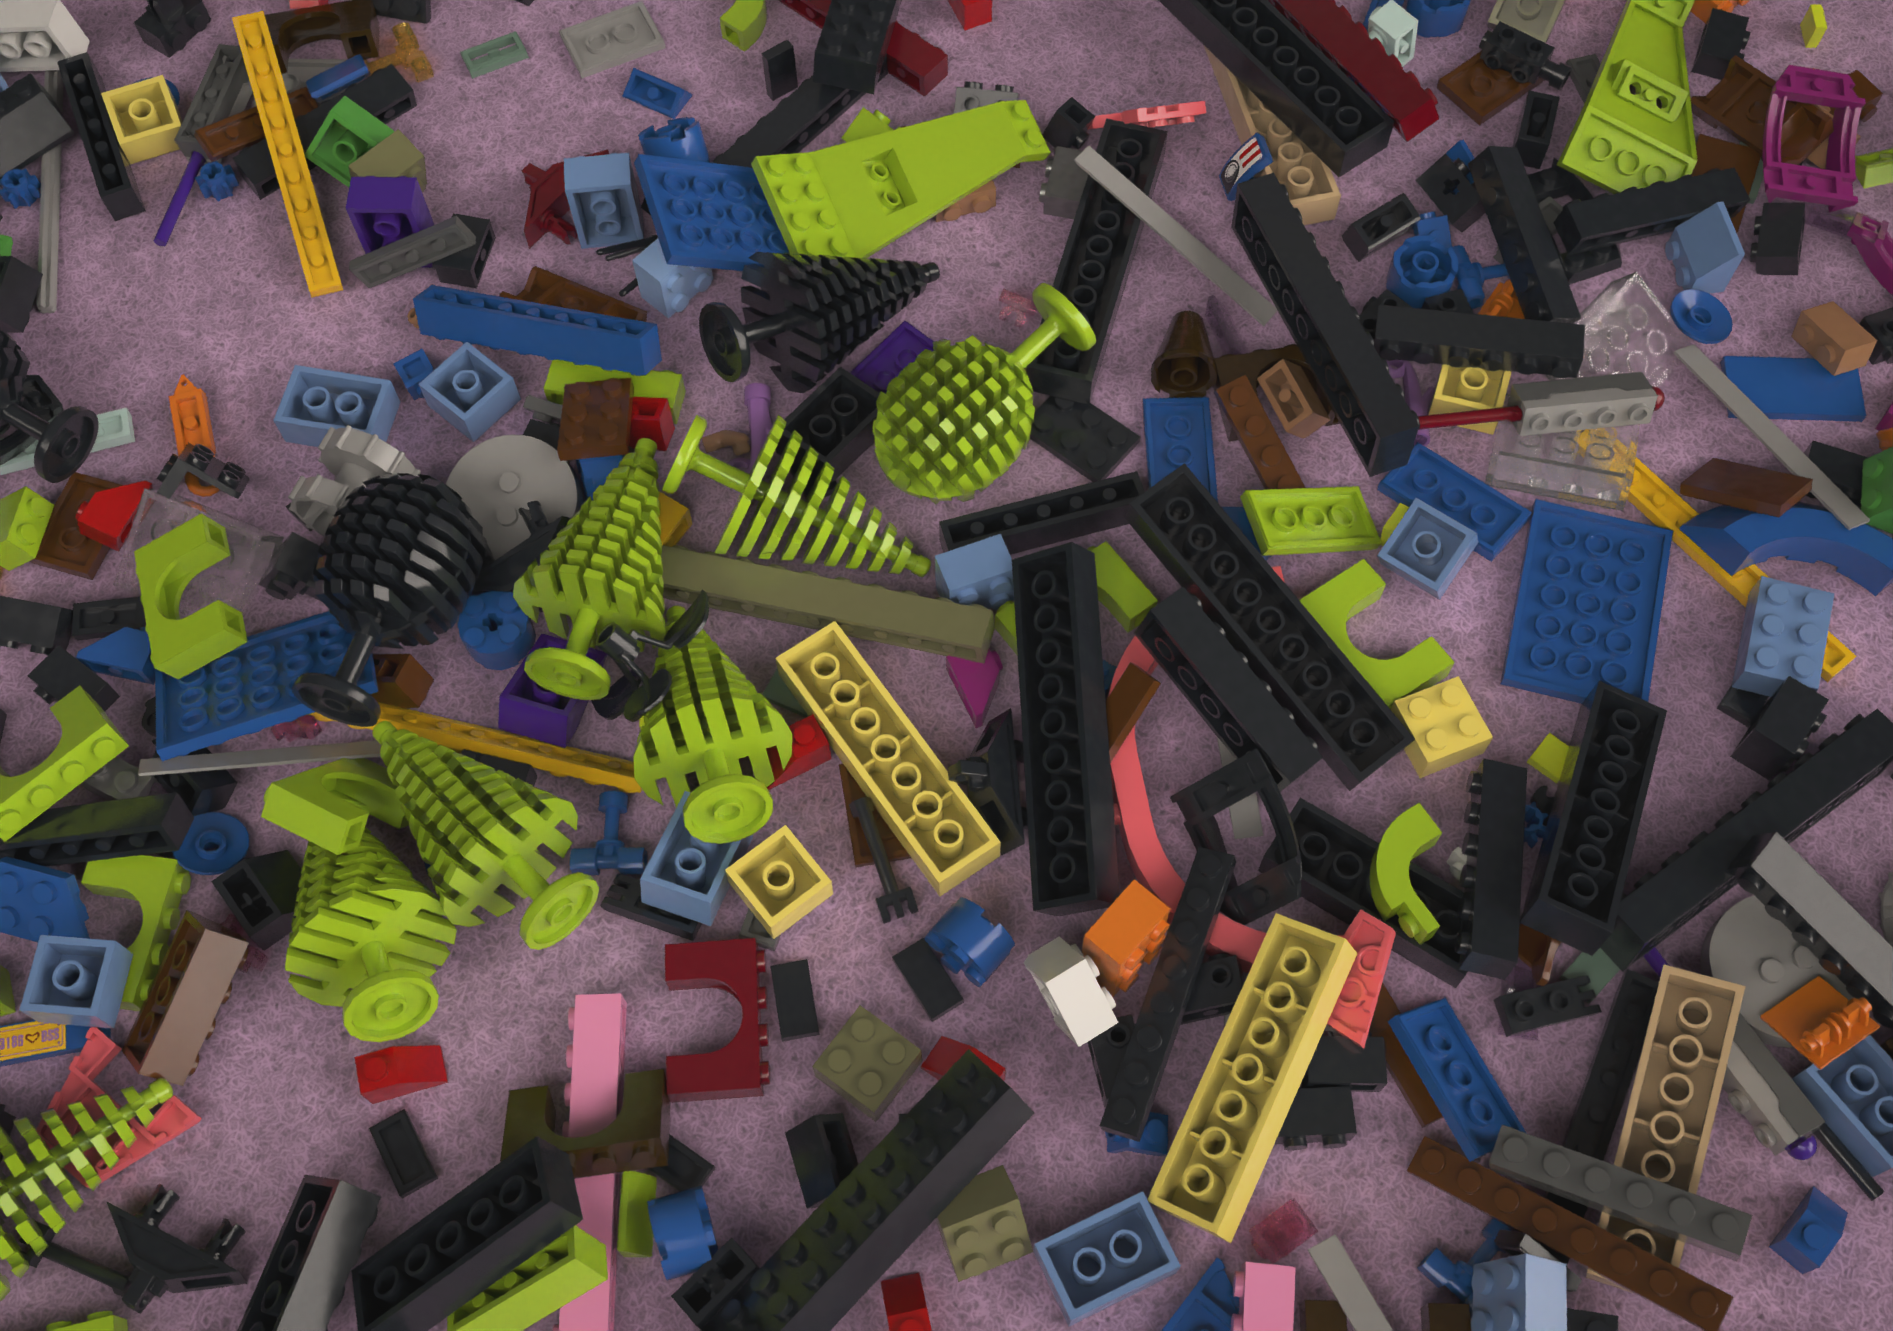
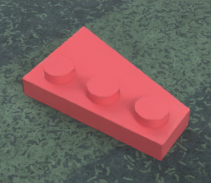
(1360, 992)

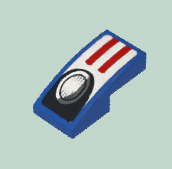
(1244, 164)

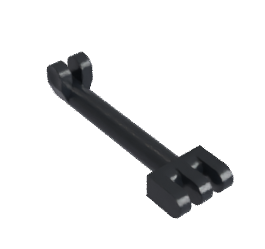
(863, 809)
(116, 1280)

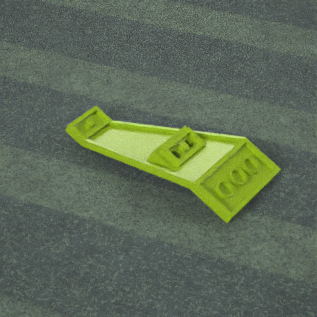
(1624, 135)
(886, 184)

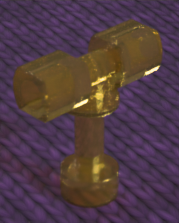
(405, 54)

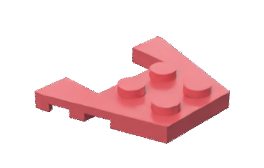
(1154, 116)
(168, 1122)

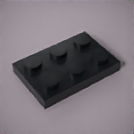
(1082, 436)

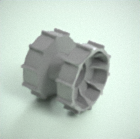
(352, 459)

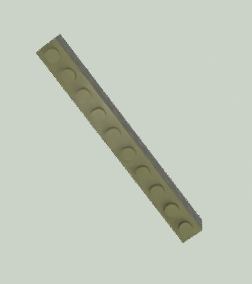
(817, 601)

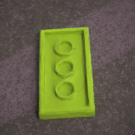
(1310, 520)

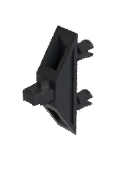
(504, 572)
(994, 781)
(166, 1262)

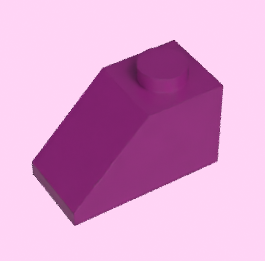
(975, 683)

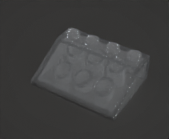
(1629, 333)
(1567, 465)
(229, 580)

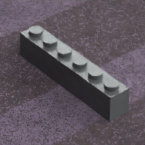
(1620, 1193)

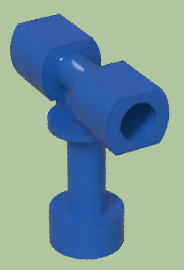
(1472, 276)
(609, 851)
(1458, 1276)

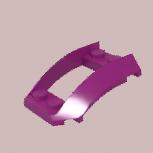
(1804, 183)
(1874, 247)

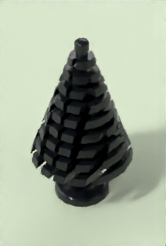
(812, 310)

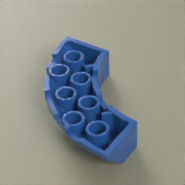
(1803, 533)

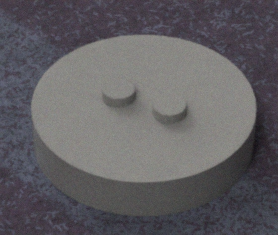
(505, 476)
(1761, 954)

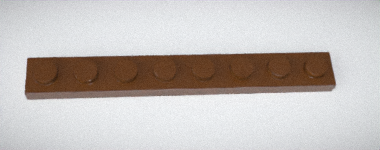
(1571, 1236)

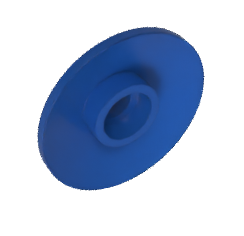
(1701, 316)
(208, 832)

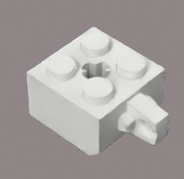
(1072, 990)

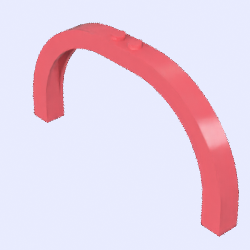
(1141, 841)

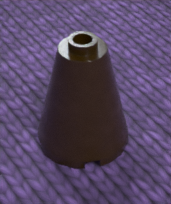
(1184, 359)

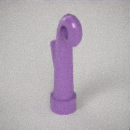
(1413, 394)
(757, 399)

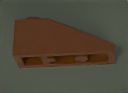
(400, 680)

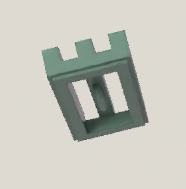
(495, 58)

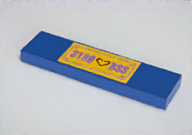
(37, 1041)

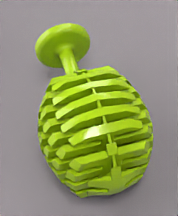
(967, 407)

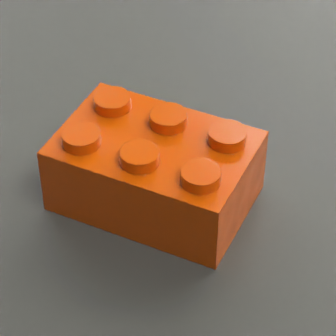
(1127, 937)

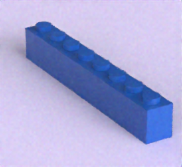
(539, 329)

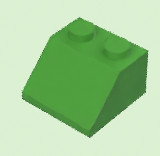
(344, 138)

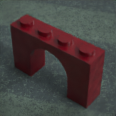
(738, 1066)

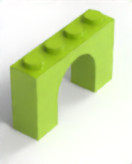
(163, 573)
(1116, 588)
(1390, 678)
(85, 746)
(334, 802)
(158, 888)

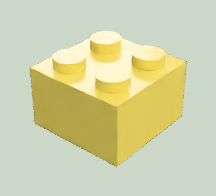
(144, 118)
(1470, 390)
(1443, 725)
(779, 881)

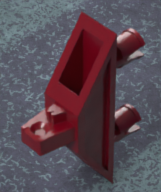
(548, 203)

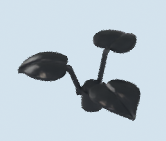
(623, 650)

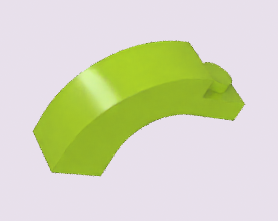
(744, 22)
(1389, 872)

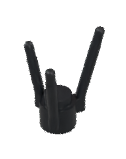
(626, 249)

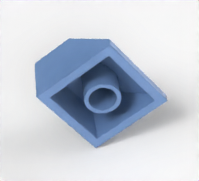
(1705, 250)

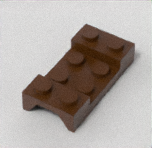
(1741, 107)
(558, 291)

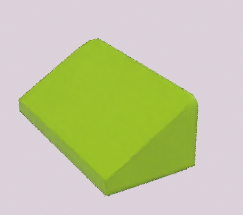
(1875, 168)
(634, 1223)

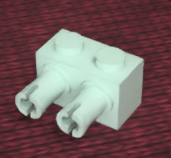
(1395, 30)

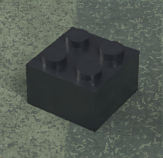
(1781, 729)

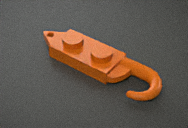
(192, 426)

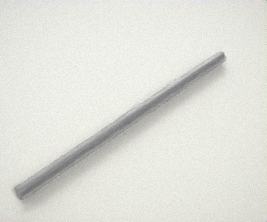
(50, 209)

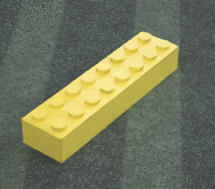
(888, 758)
(1252, 1077)

